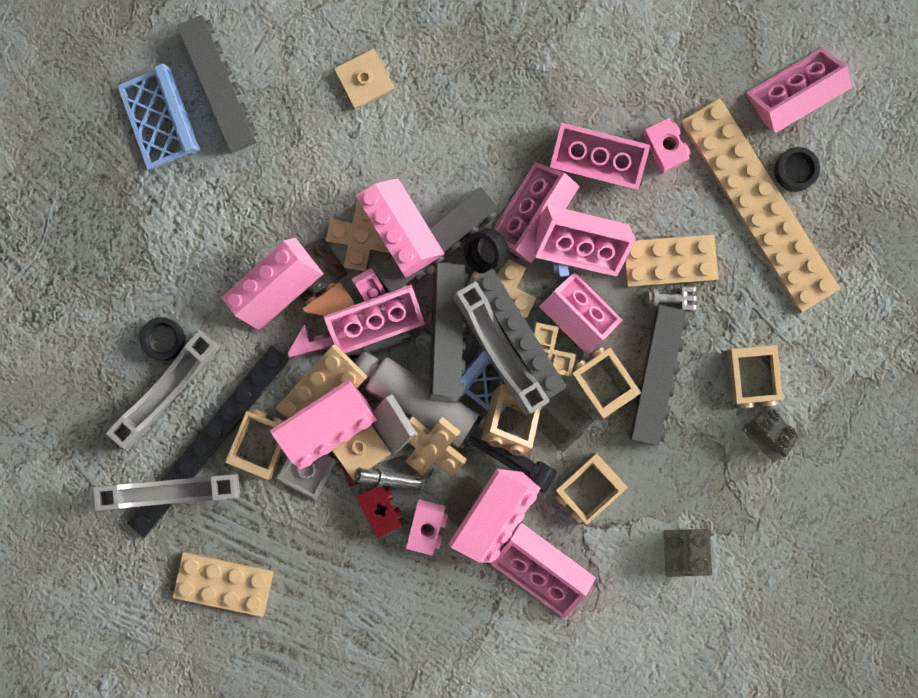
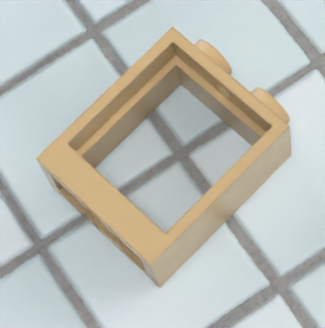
(617, 402)
(747, 402)
(499, 438)
(235, 460)
(609, 475)

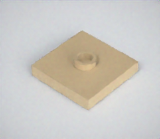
(364, 79)
(361, 451)

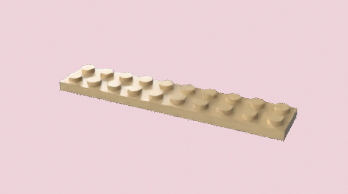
(760, 205)

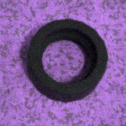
(812, 160)
(499, 247)
(150, 326)

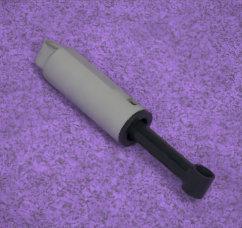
(412, 395)

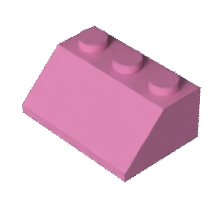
(580, 313)

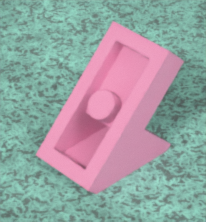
(369, 285)
(304, 346)

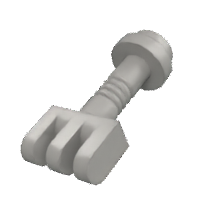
(653, 298)

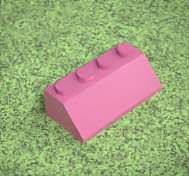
(799, 89)
(599, 156)
(521, 217)
(400, 226)
(583, 240)
(272, 284)
(375, 319)
(324, 425)
(495, 515)
(543, 571)

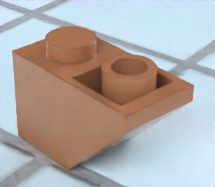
(331, 301)

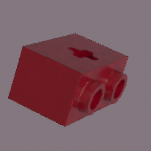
(380, 524)

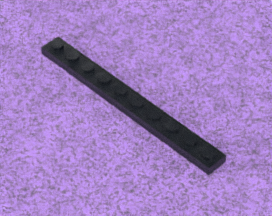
(215, 433)

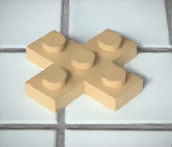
(359, 237)
(510, 277)
(547, 337)
(434, 447)

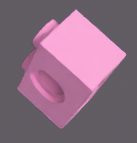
(666, 158)
(431, 514)

